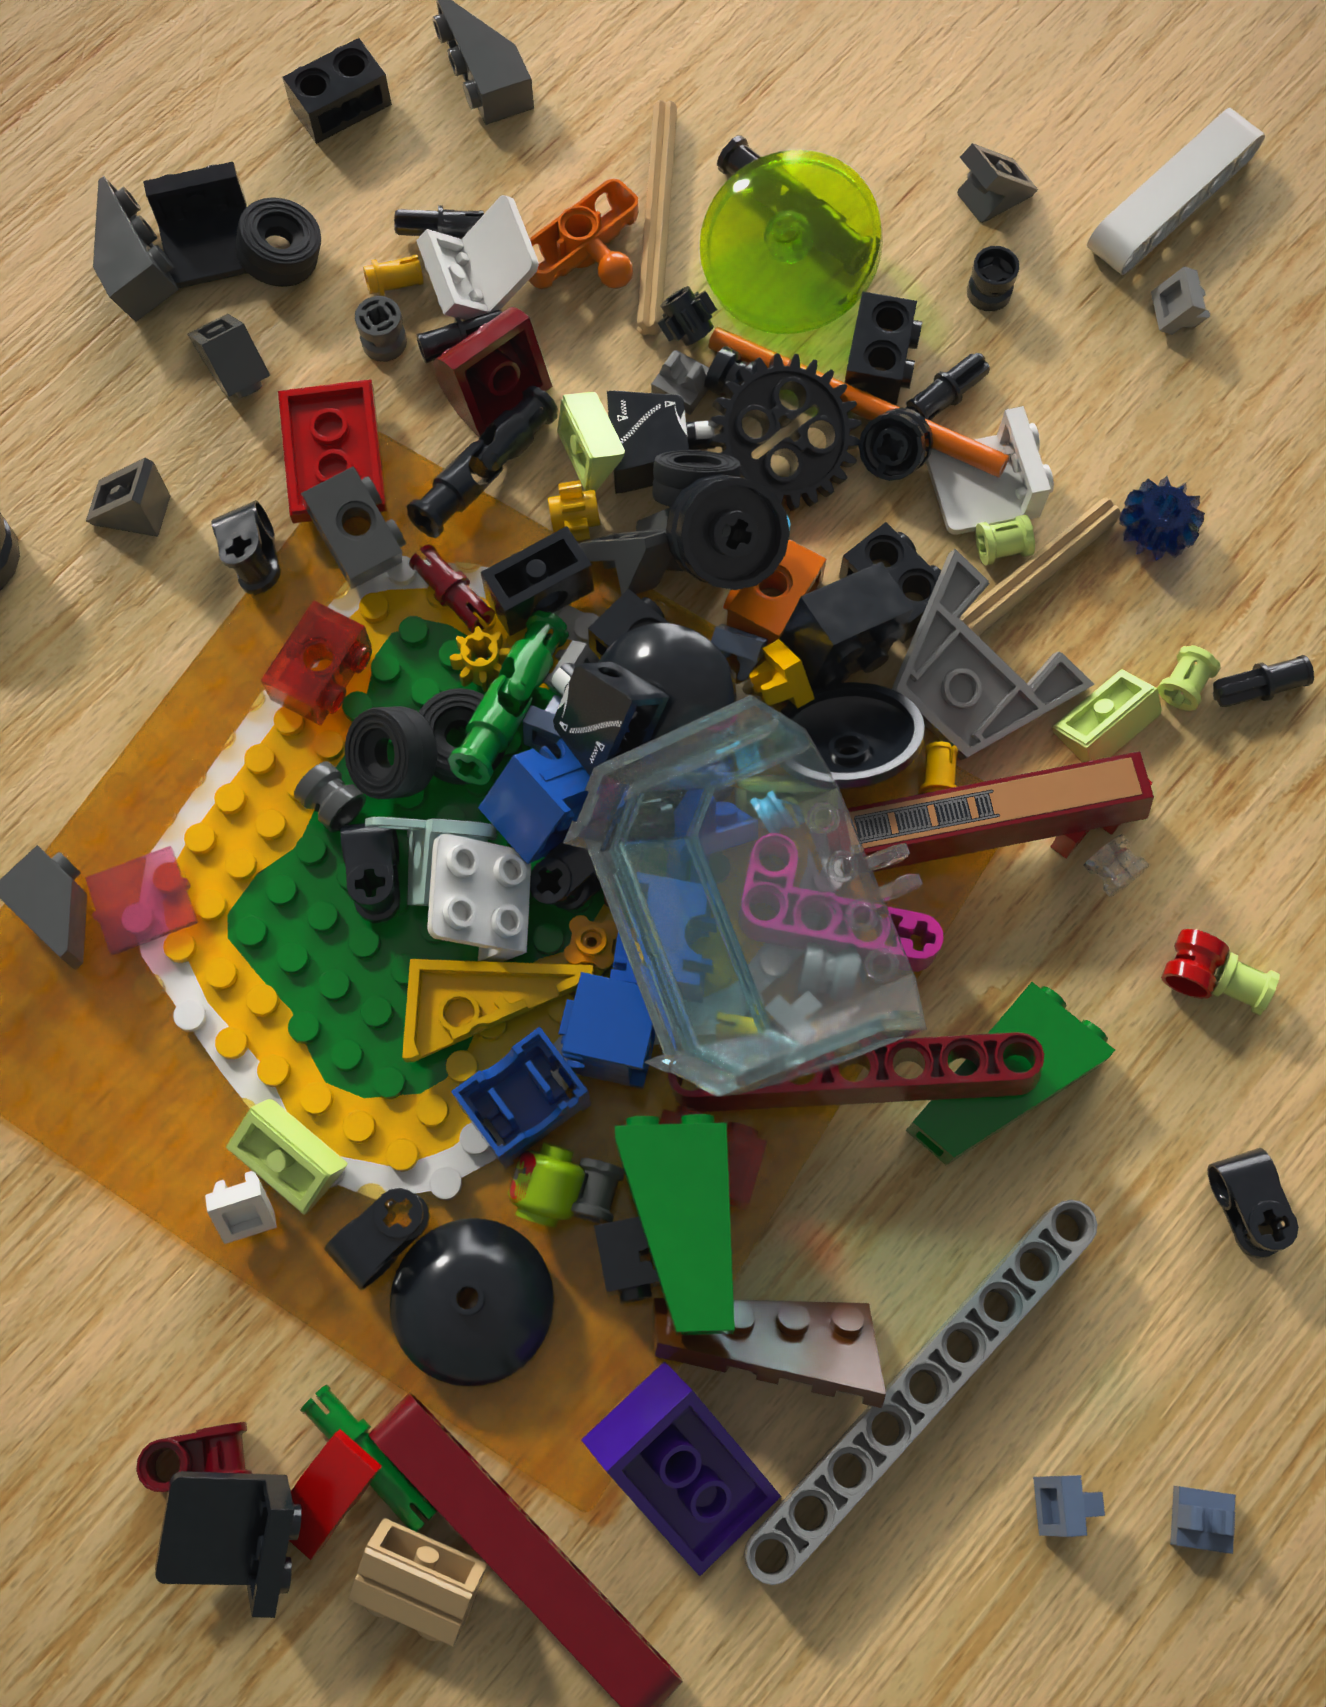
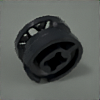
(895, 444)

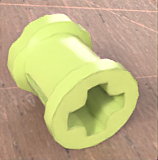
(1005, 539)
(1189, 678)
(1246, 983)

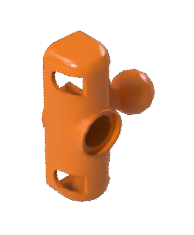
(581, 237)

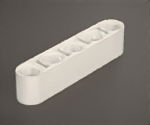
(1175, 191)

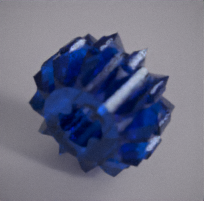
(1161, 518)

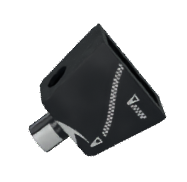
(648, 427)
(604, 711)

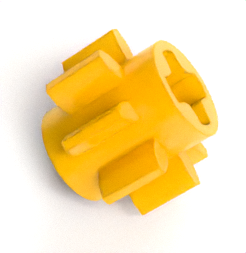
(574, 509)
(479, 646)

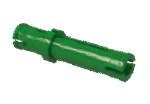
(389, 1481)

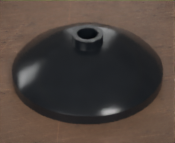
(681, 666)
(861, 731)
(500, 1330)

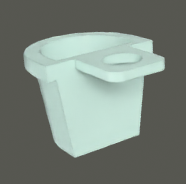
(421, 839)

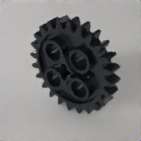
(759, 398)

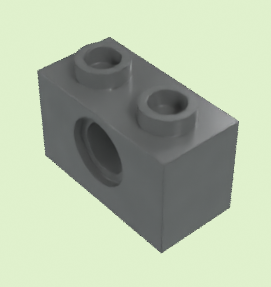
(347, 497)

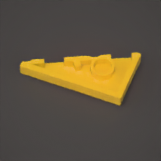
(467, 997)

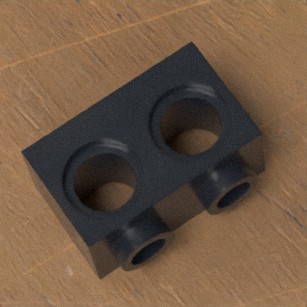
(337, 90)
(883, 348)
(907, 568)

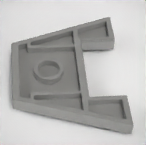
(962, 683)

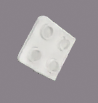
(482, 267)
(975, 496)
(479, 896)

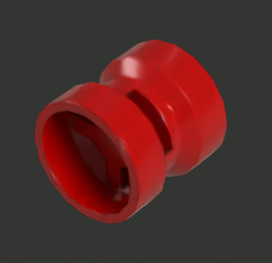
(1195, 963)

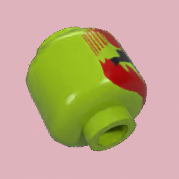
(546, 1185)

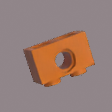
(767, 616)

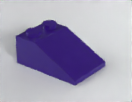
(681, 1468)

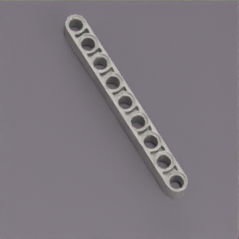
(948, 1375)

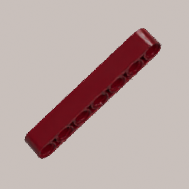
(885, 1085)
(524, 1557)

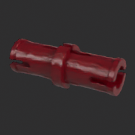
(451, 588)

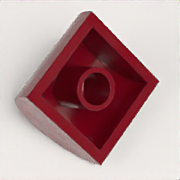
(492, 369)

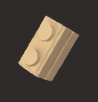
(417, 1582)

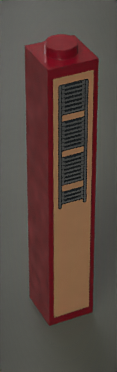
(1008, 810)

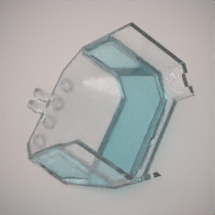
(748, 902)

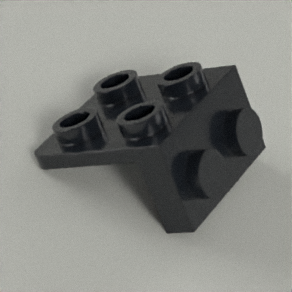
(199, 222)
(230, 1534)

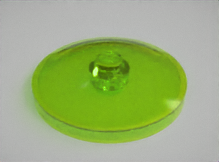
(791, 241)

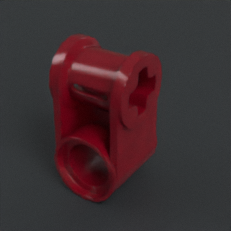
(207, 1450)

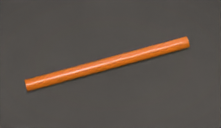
(870, 407)

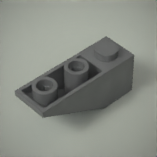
(487, 60)
(124, 255)

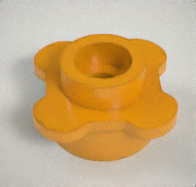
(580, 953)

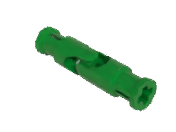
(521, 672)

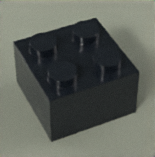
(847, 626)

